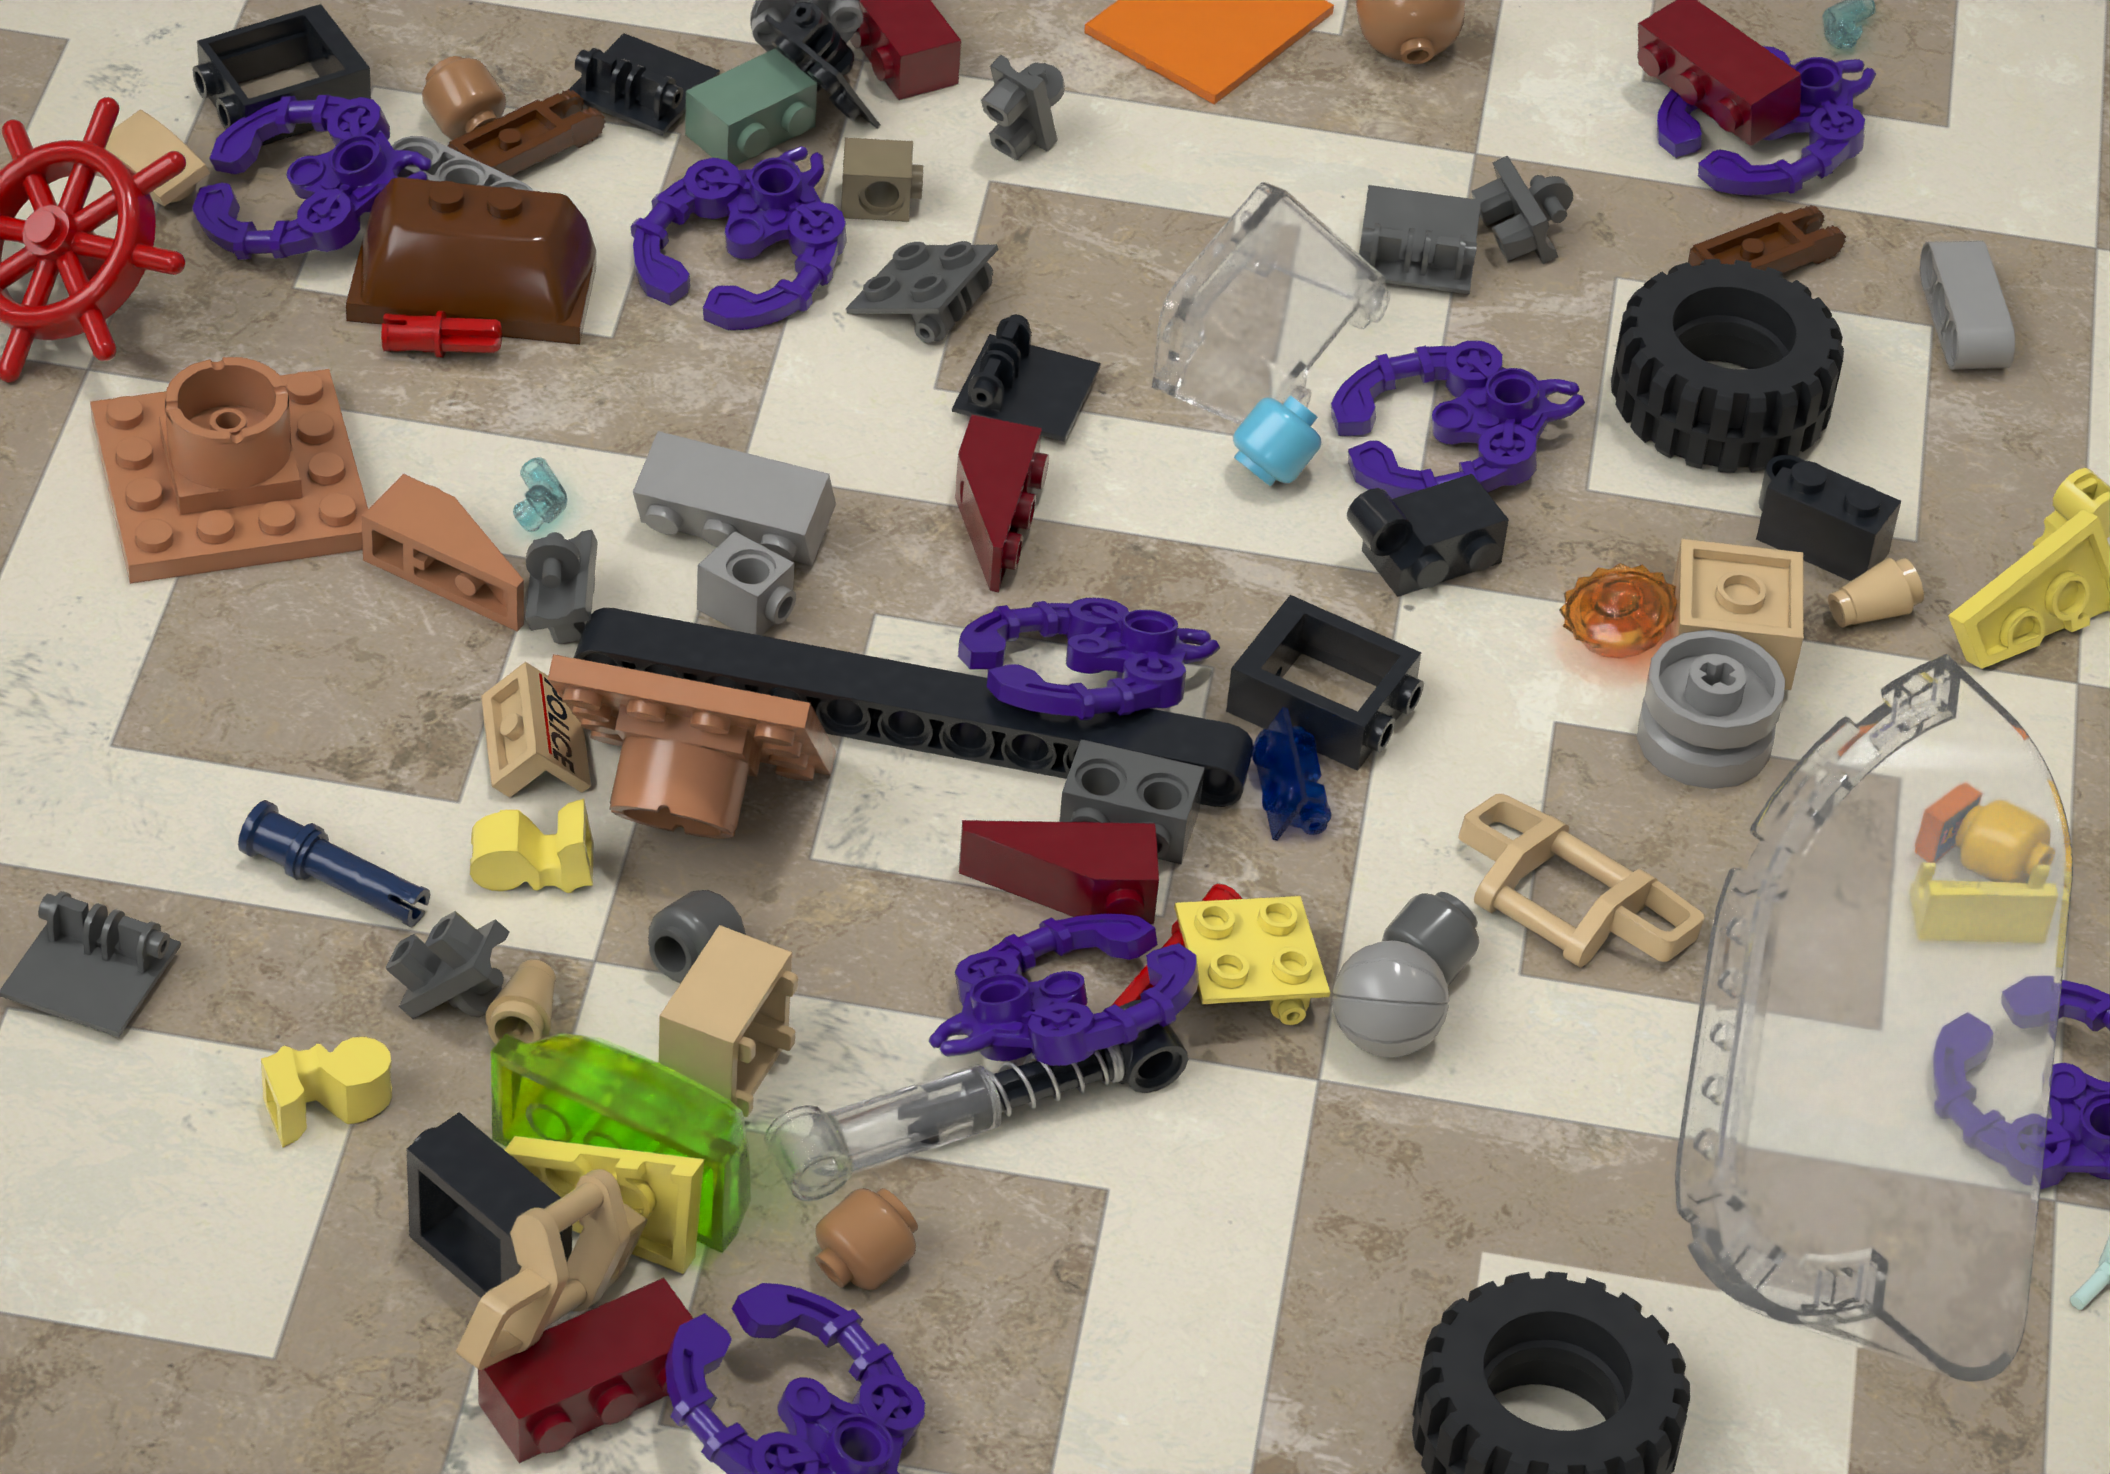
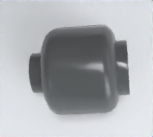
(685, 928)
(1440, 928)

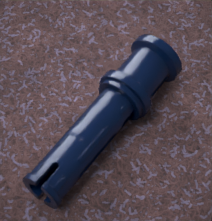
(308, 853)

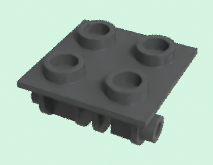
(1420, 238)
(930, 283)
(90, 964)

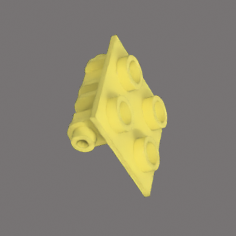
(1254, 953)

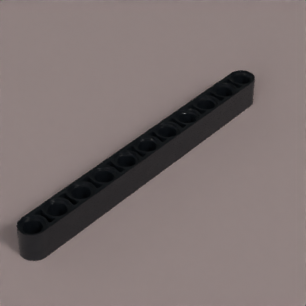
(911, 702)

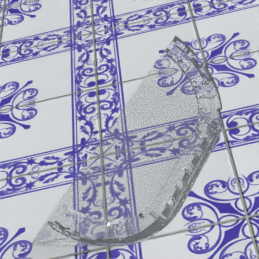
(1886, 1035)

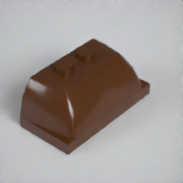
(476, 257)

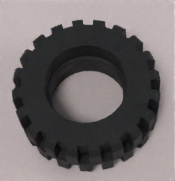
(1718, 411)
(1559, 1338)

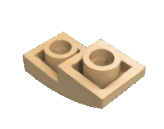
(144, 140)

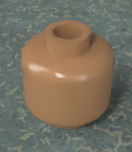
(462, 96)
(865, 1239)

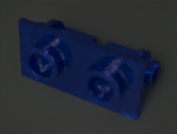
(1289, 778)

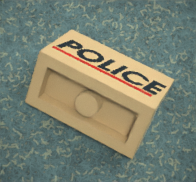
(532, 733)

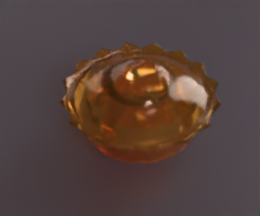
(1619, 610)

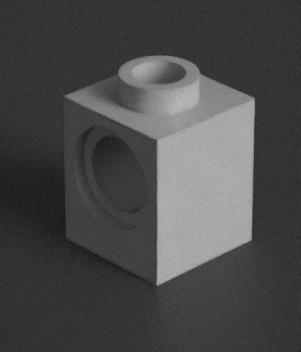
(745, 585)

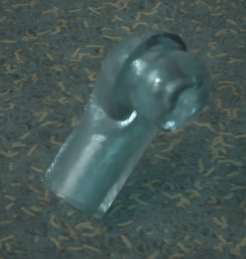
(1841, 22)
(545, 496)

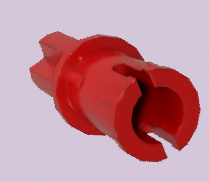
(440, 334)

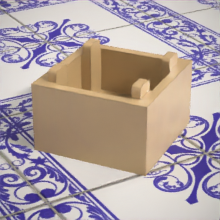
(1743, 594)
(730, 1016)

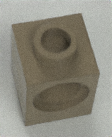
(879, 179)

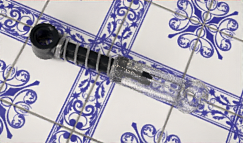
(823, 1149)

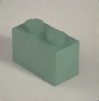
(751, 108)

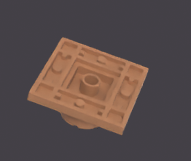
(229, 470)
(688, 742)

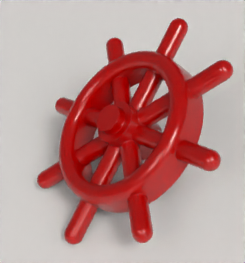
(62, 239)

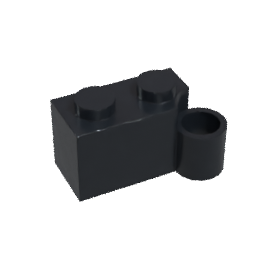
(1825, 516)
(1429, 533)

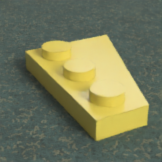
(653, 1184)

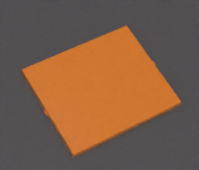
(1206, 42)

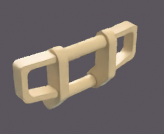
(1611, 912)
(547, 1286)

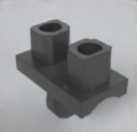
(1022, 106)
(1531, 208)
(561, 584)
(449, 967)

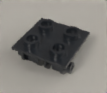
(822, 54)
(638, 82)
(1026, 382)

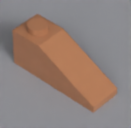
(440, 547)

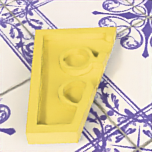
(2043, 592)

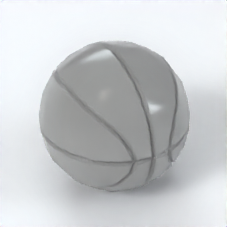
(1390, 999)

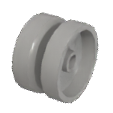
(1710, 709)

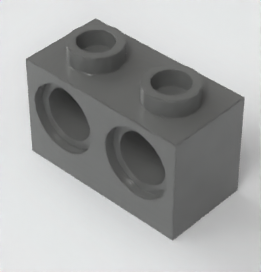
(1134, 788)

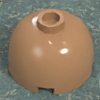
(1410, 28)

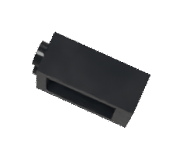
(275, 46)
(1340, 733)
(467, 1201)

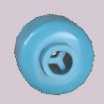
(1277, 440)

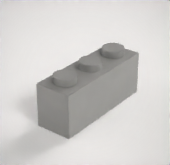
(722, 490)

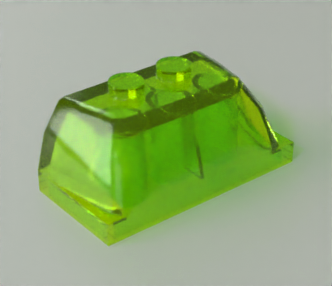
(618, 1099)

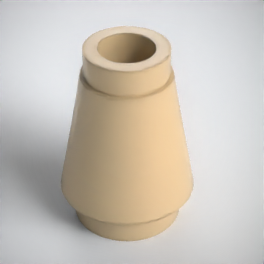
(1878, 594)
(523, 1004)

